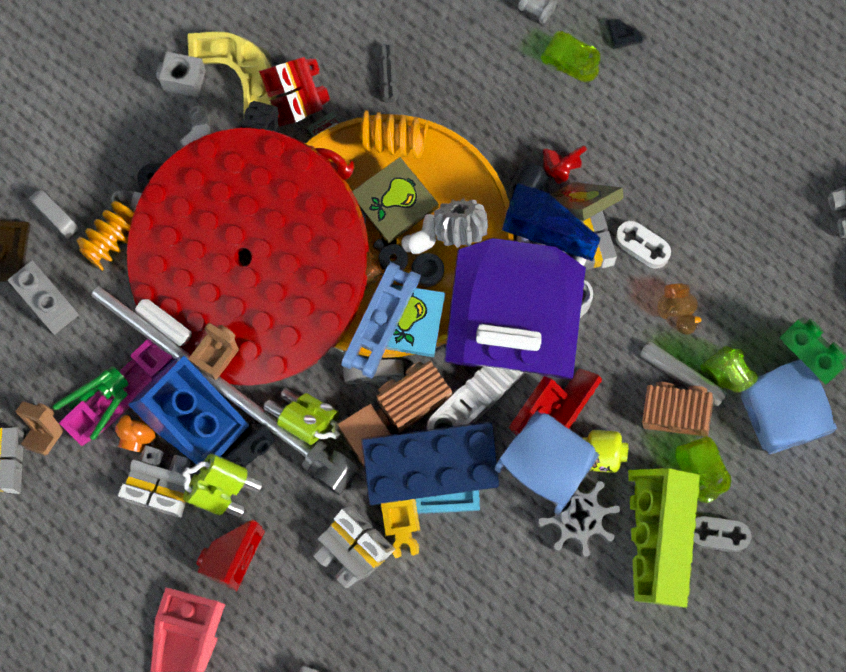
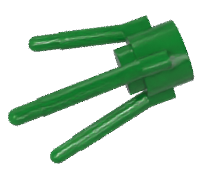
(109, 384)

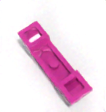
(144, 366)

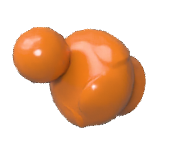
(134, 434)

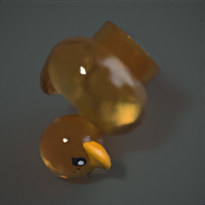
(681, 304)

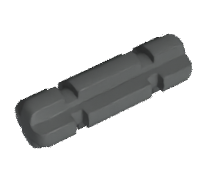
(387, 73)

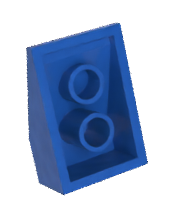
(188, 411)

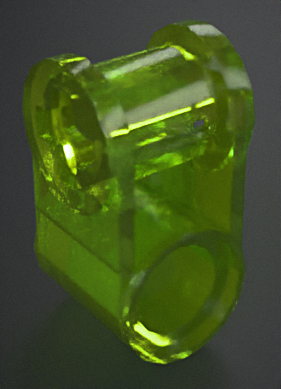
(571, 56)
(729, 369)
(704, 459)

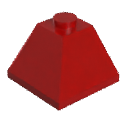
(231, 555)

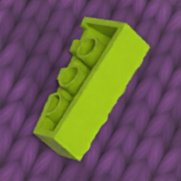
(663, 534)

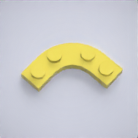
(236, 53)

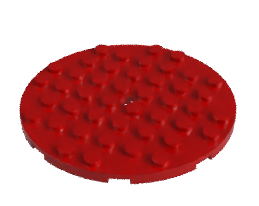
(303, 239)

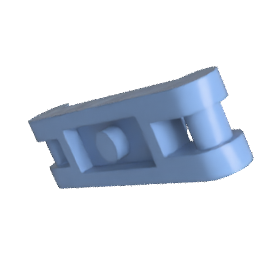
(380, 320)

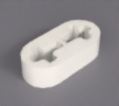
(639, 250)

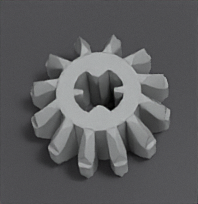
(460, 222)

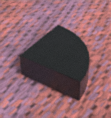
(622, 34)

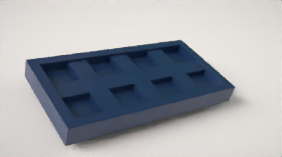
(430, 462)

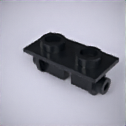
(253, 443)

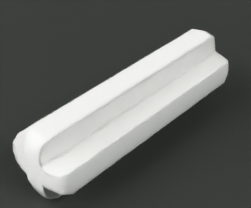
(163, 322)
(508, 337)

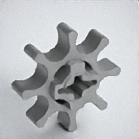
(593, 513)

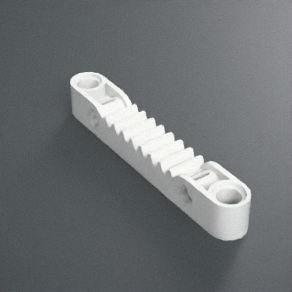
(485, 388)

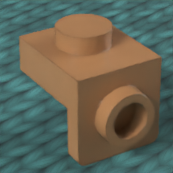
(214, 351)
(43, 426)

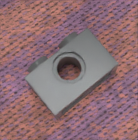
(43, 297)

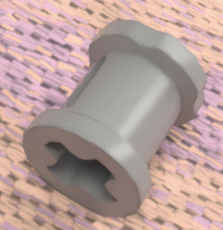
(539, 8)

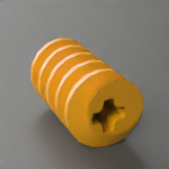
(393, 135)
(107, 234)

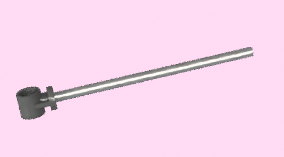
(332, 469)

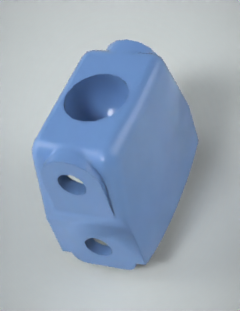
(788, 408)
(549, 459)

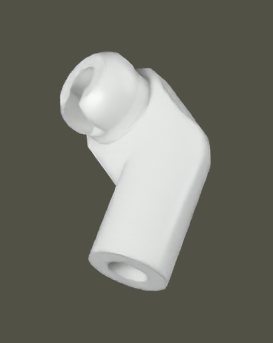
(422, 239)

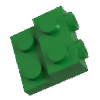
(813, 350)

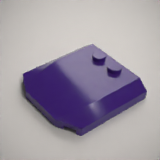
(518, 289)

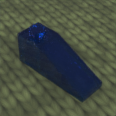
(547, 222)

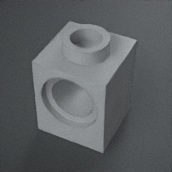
(188, 84)

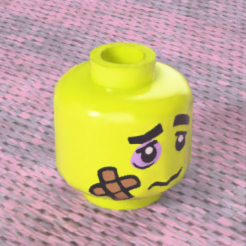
(610, 448)

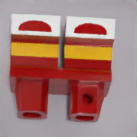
(303, 95)

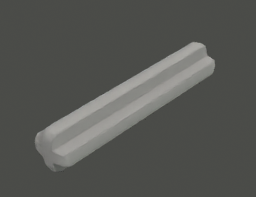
(680, 371)

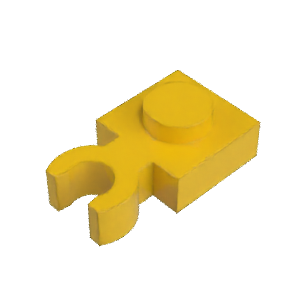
(400, 520)

